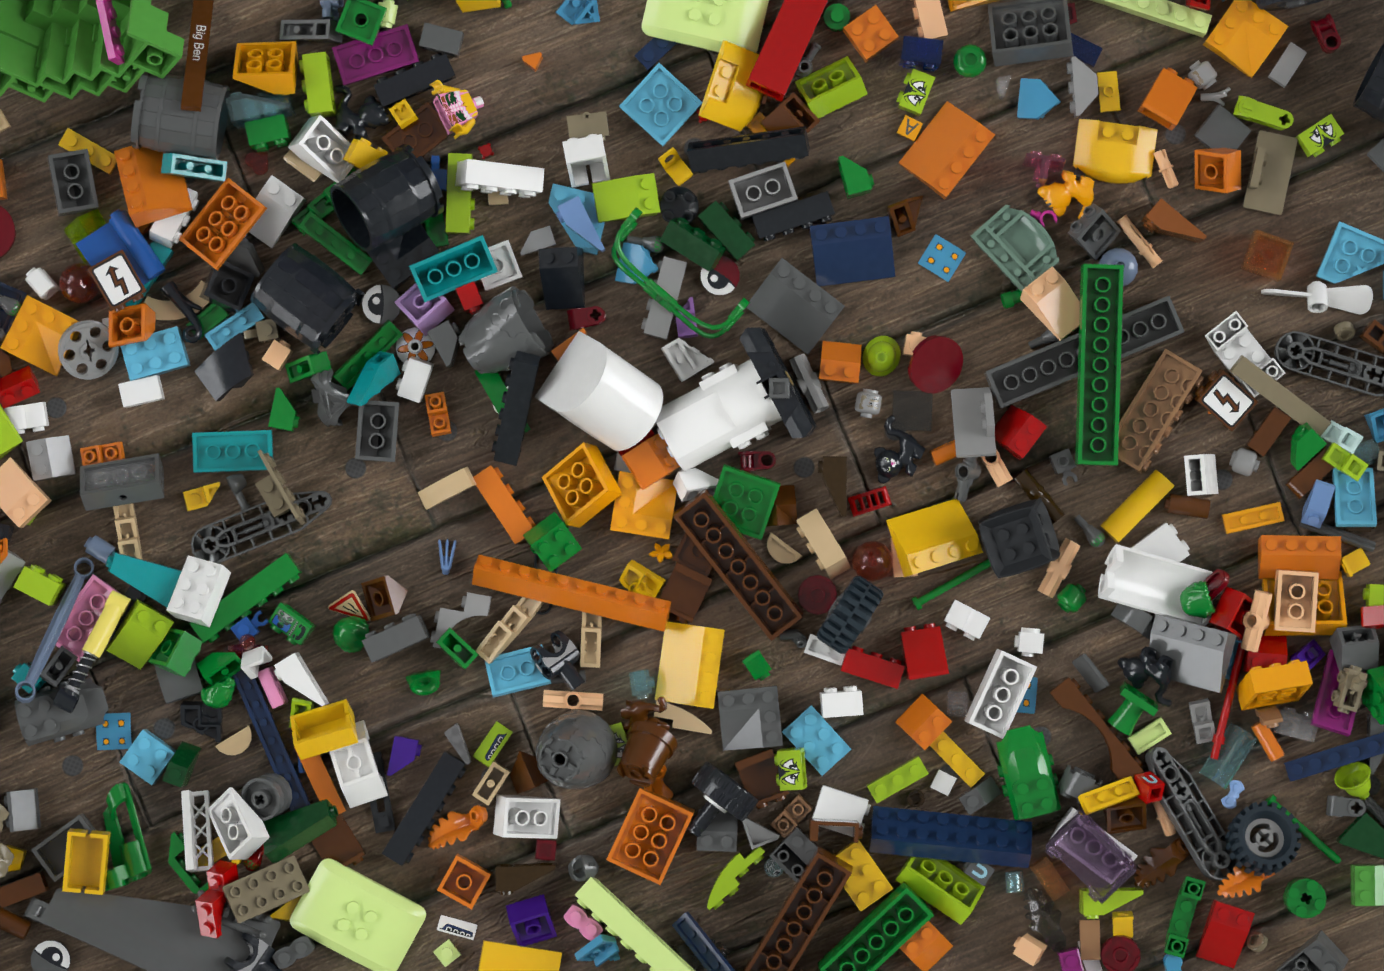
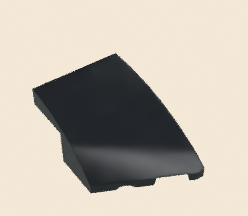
(226, 368)

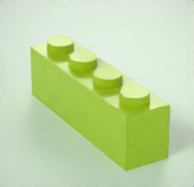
(458, 202)

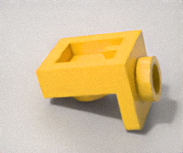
(403, 113)

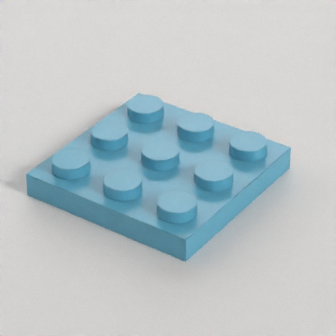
(660, 104)

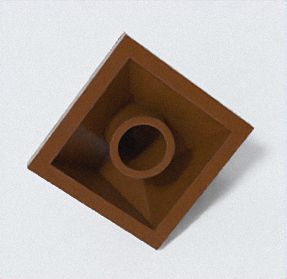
(784, 508)
(383, 597)
(1126, 816)

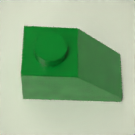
(307, 366)
(283, 413)
(1305, 445)
(457, 648)
(757, 665)
(219, 666)

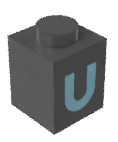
(978, 871)

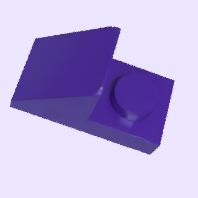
(1310, 652)

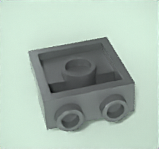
(1094, 231)

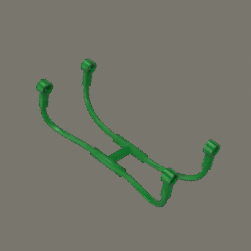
(660, 294)

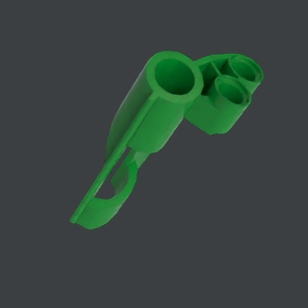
(131, 858)

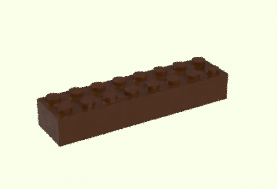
(738, 564)
(801, 913)

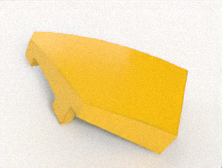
(200, 497)
(286, 910)

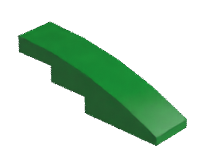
(321, 206)

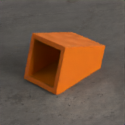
(1168, 98)

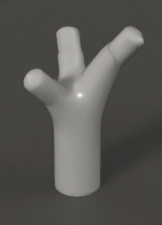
(1215, 96)

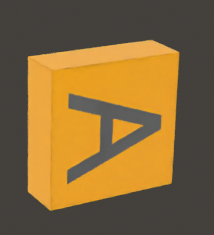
(909, 128)

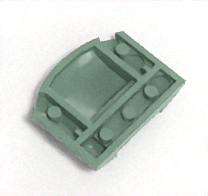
(1017, 245)

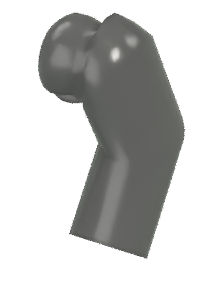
(795, 636)

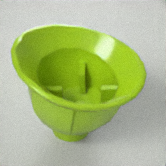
(881, 356)
(1354, 779)

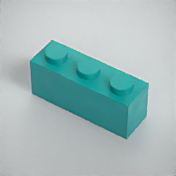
(194, 167)

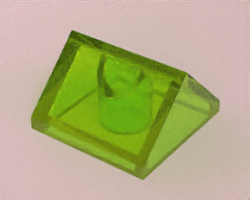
(84, 226)

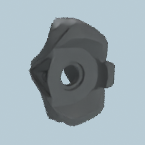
(330, 398)

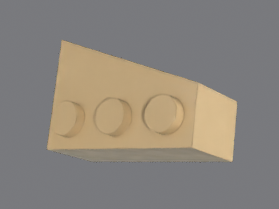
(823, 544)

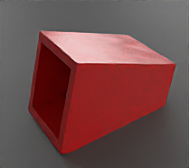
(1018, 431)
(923, 652)

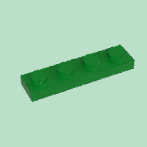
(335, 243)
(379, 341)

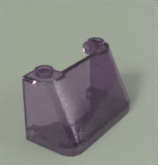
(1091, 855)

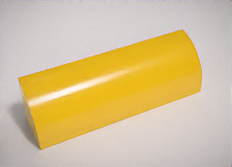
(1136, 506)

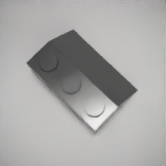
(72, 182)
(377, 431)

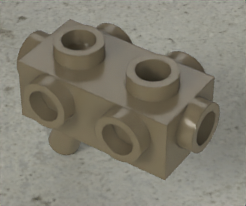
(1351, 684)

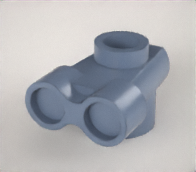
(330, 9)

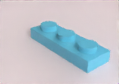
(234, 325)

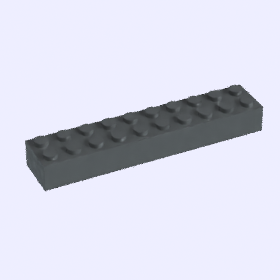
(1059, 361)

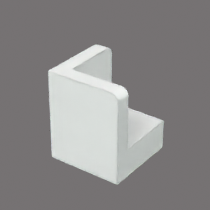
(252, 659)

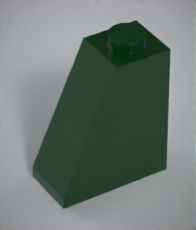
(182, 764)
(1364, 835)

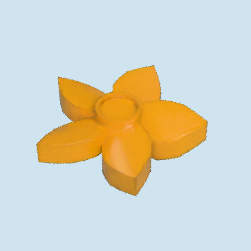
(661, 552)

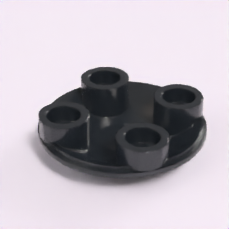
(679, 203)

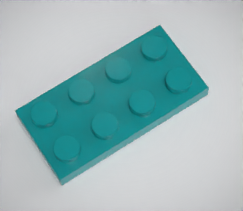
(230, 450)

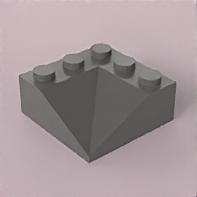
(395, 637)
(750, 718)

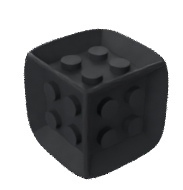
(1019, 538)

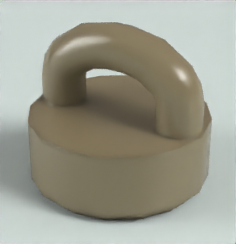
(1344, 331)
(1257, 941)

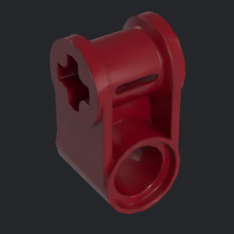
(1326, 32)
(581, 317)
(755, 460)

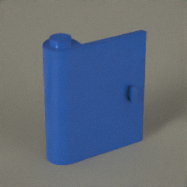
(118, 235)

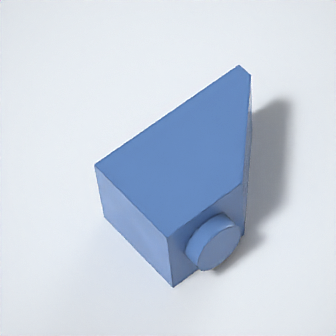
(1317, 503)

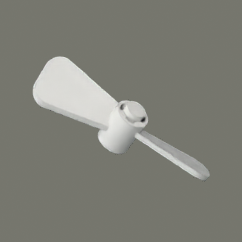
(1350, 298)

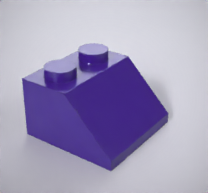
(531, 920)

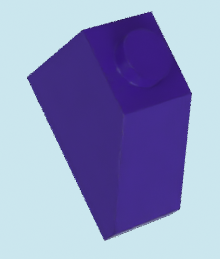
(403, 753)

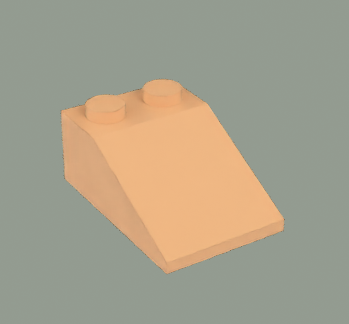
(1053, 303)
(19, 494)
(1295, 600)

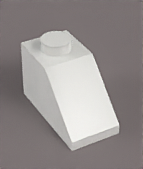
(692, 482)

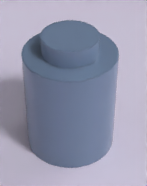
(99, 548)

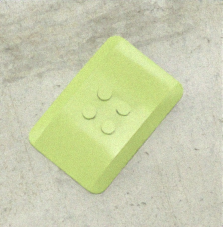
(706, 22)
(357, 917)

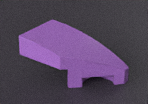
(682, 329)

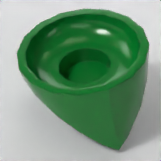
(424, 682)

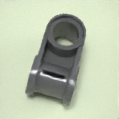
(1341, 806)

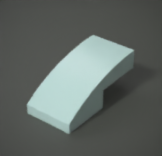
(1342, 436)

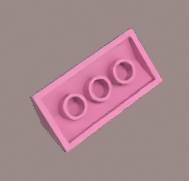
(84, 615)

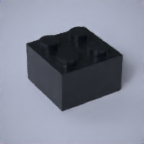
(227, 287)

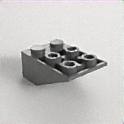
(1316, 955)

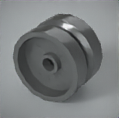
(268, 795)

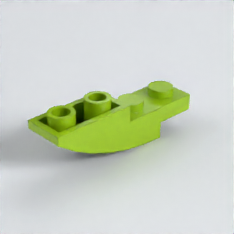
(726, 882)

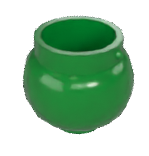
(969, 61)

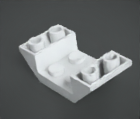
(1233, 339)
(358, 770)

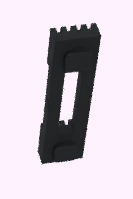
(383, 820)

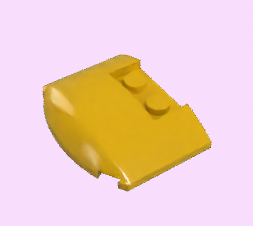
(727, 96)
(1114, 151)

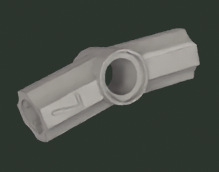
(809, 383)

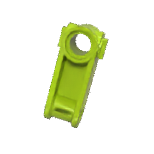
(1262, 113)

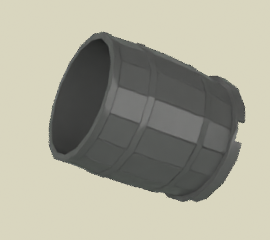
(166, 128)

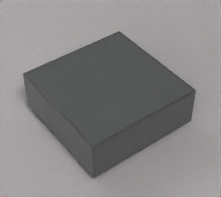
(779, 387)

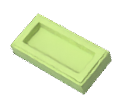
(1149, 735)

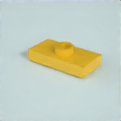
(1108, 91)

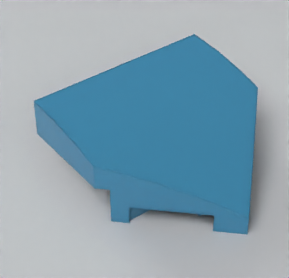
(579, 11)
(1035, 99)
(639, 258)
(599, 950)

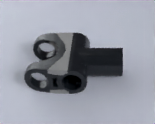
(560, 661)
(258, 958)

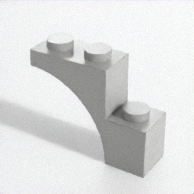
(473, 605)

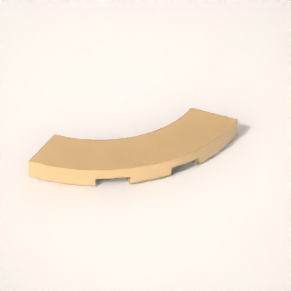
(168, 311)

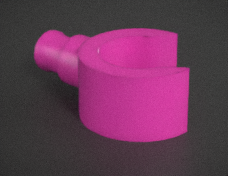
(1038, 215)

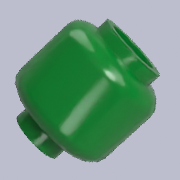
(1071, 597)

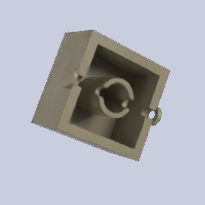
(581, 127)

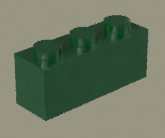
(727, 230)
(693, 243)

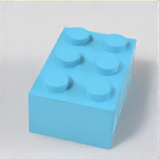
(158, 355)

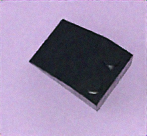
(562, 277)

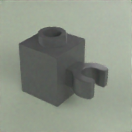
(1062, 463)

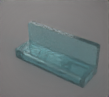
(1231, 756)

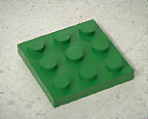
(746, 499)

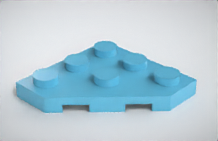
(562, 194)
(1350, 254)

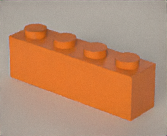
(503, 504)

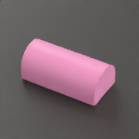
(272, 687)

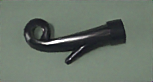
(185, 306)

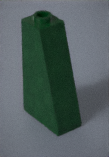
(297, 828)

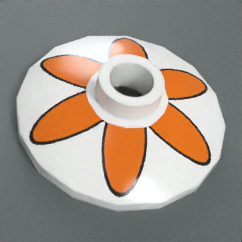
(414, 335)

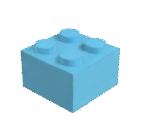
(148, 756)

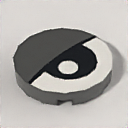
(379, 304)
(50, 956)

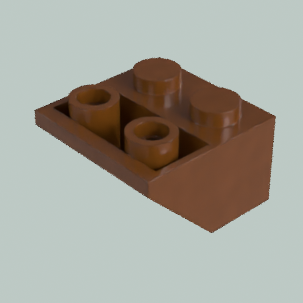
(790, 114)

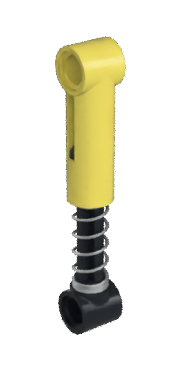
(93, 648)

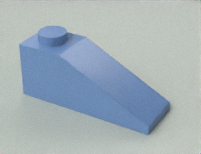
(577, 220)

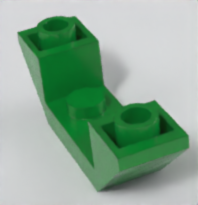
(177, 847)
(1182, 916)

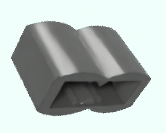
(290, 953)

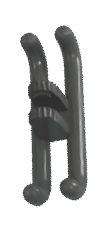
(229, 920)

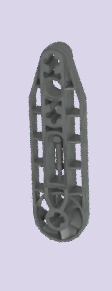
(1356, 370)
(268, 521)
(1191, 815)

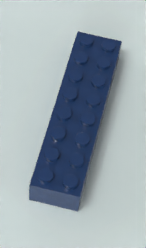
(950, 837)

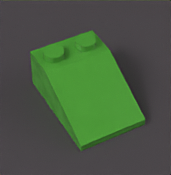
(1367, 884)

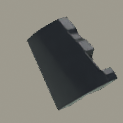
(202, 718)

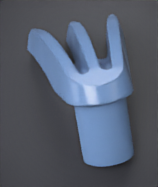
(446, 561)

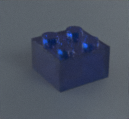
(921, 53)

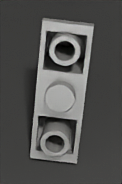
(1082, 86)

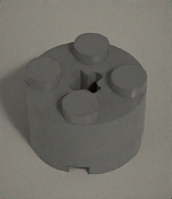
(1077, 782)

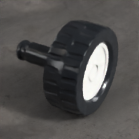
(721, 794)

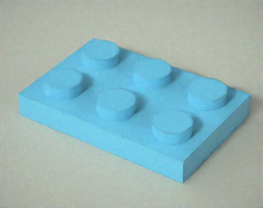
(1354, 500)
(514, 673)
(820, 742)

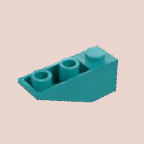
(376, 374)

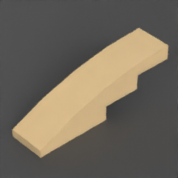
(127, 530)
(508, 628)
(591, 640)

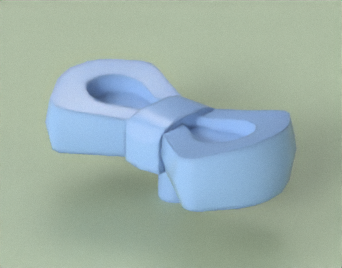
(1236, 788)

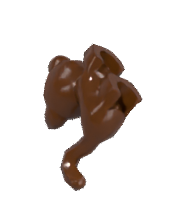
(638, 711)

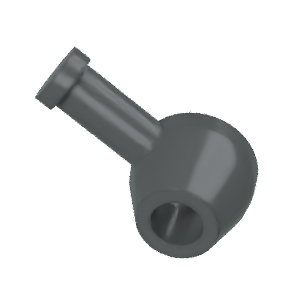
(807, 60)
(237, 484)

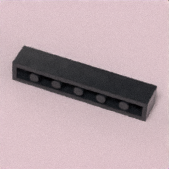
(748, 149)
(516, 408)
(424, 808)

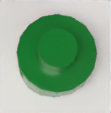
(836, 17)

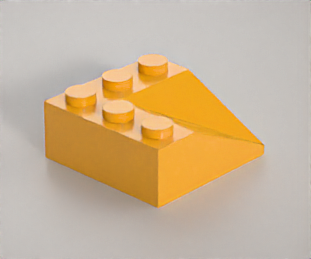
(1245, 36)
(267, 66)
(37, 335)
(581, 485)
(644, 511)
(1274, 685)

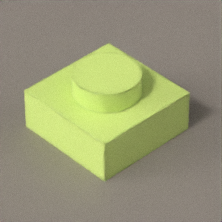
(447, 953)

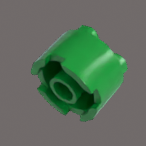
(1316, 897)

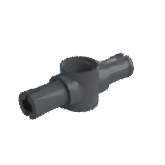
(966, 473)

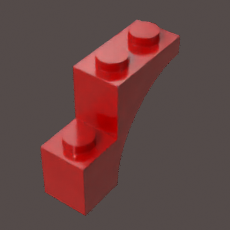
(212, 902)

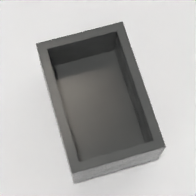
(53, 849)

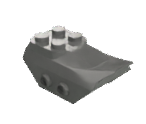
(44, 721)

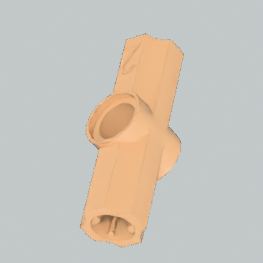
(997, 470)
(1059, 569)
(1256, 620)
(559, 699)

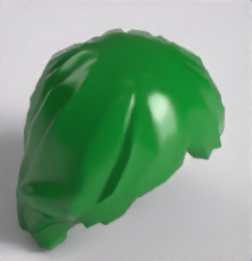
(1196, 600)
(349, 633)
(219, 694)

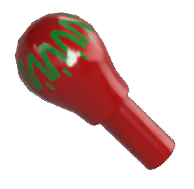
(254, 861)

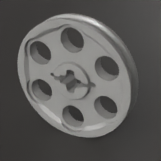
(81, 356)

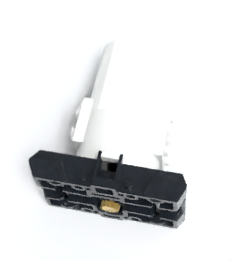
(733, 406)

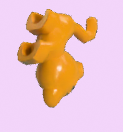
(1059, 195)

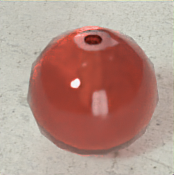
(77, 284)
(872, 561)

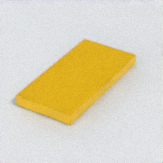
(510, 957)

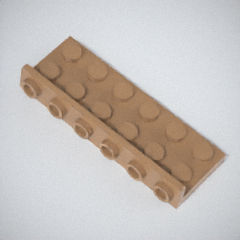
(1155, 409)

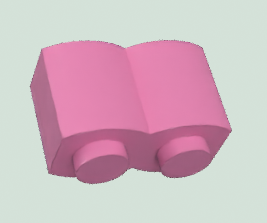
(578, 918)

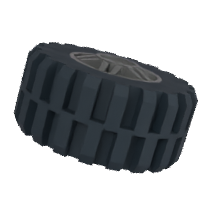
(850, 614)

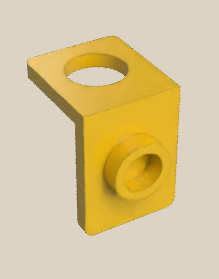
(675, 167)
(1354, 562)
(1123, 923)

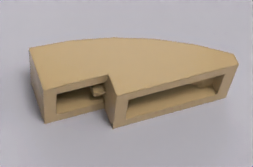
(447, 488)
(683, 719)

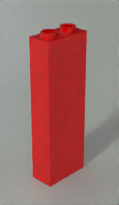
(785, 47)

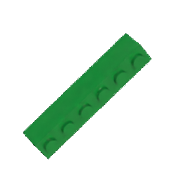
(249, 595)

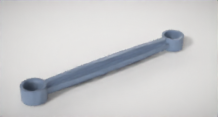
(54, 630)

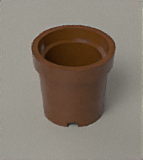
(646, 752)

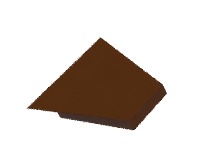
(905, 215)
(526, 773)

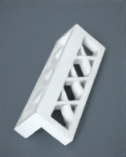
(190, 827)

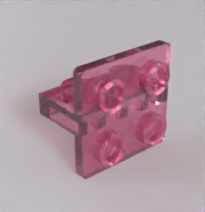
(1043, 164)

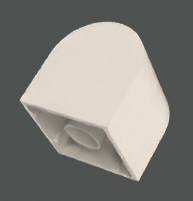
(602, 394)

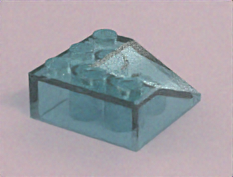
(248, 108)

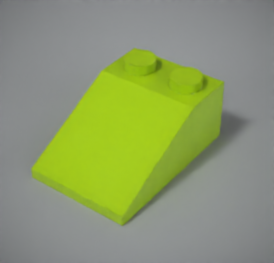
(619, 197)
(140, 634)
(1093, 909)

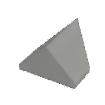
(758, 834)

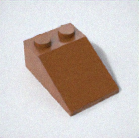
(1168, 222)

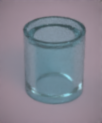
(1014, 881)

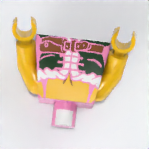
(455, 108)

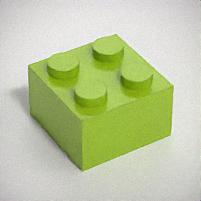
(40, 585)

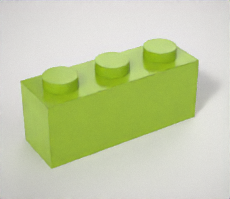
(897, 779)

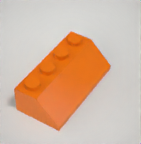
(1299, 553)

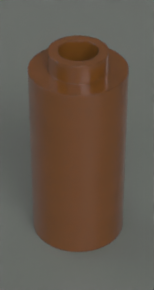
(1187, 506)
(14, 924)

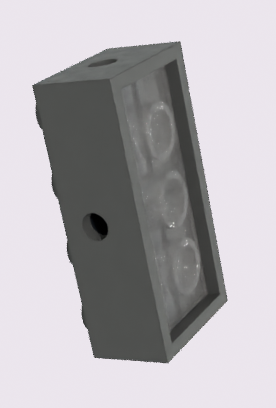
(121, 482)

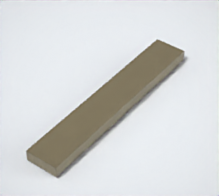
(1279, 395)

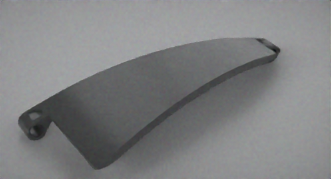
(145, 931)

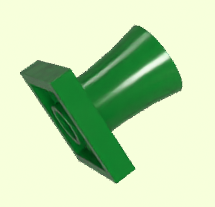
(355, 12)
(1131, 709)

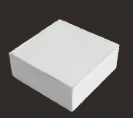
(943, 782)

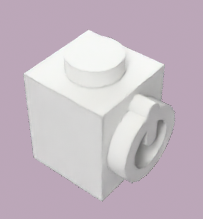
(1029, 641)

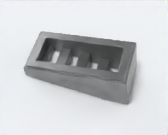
(457, 740)

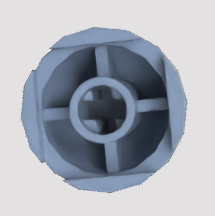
(1120, 256)

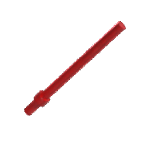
(1219, 738)

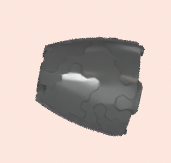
(502, 329)
(586, 745)

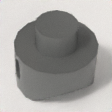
(586, 865)

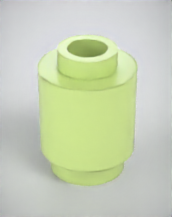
(390, 16)

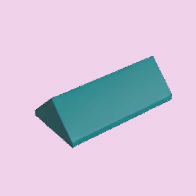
(453, 268)

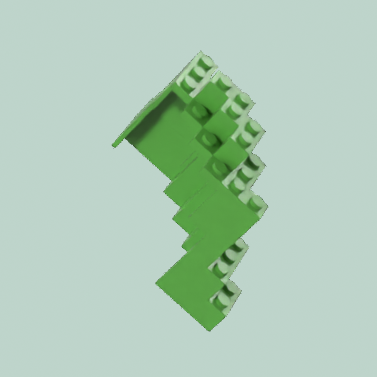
(63, 48)

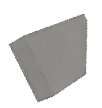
(537, 240)

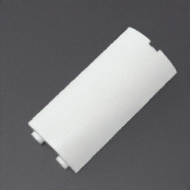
(1149, 583)

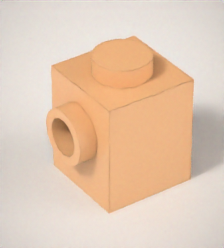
(911, 342)
(278, 354)
(1029, 949)

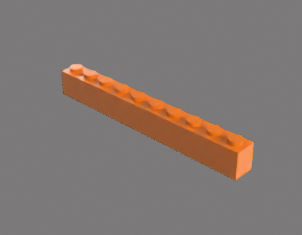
(571, 593)

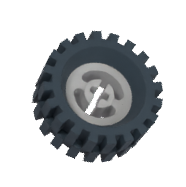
(1275, 826)

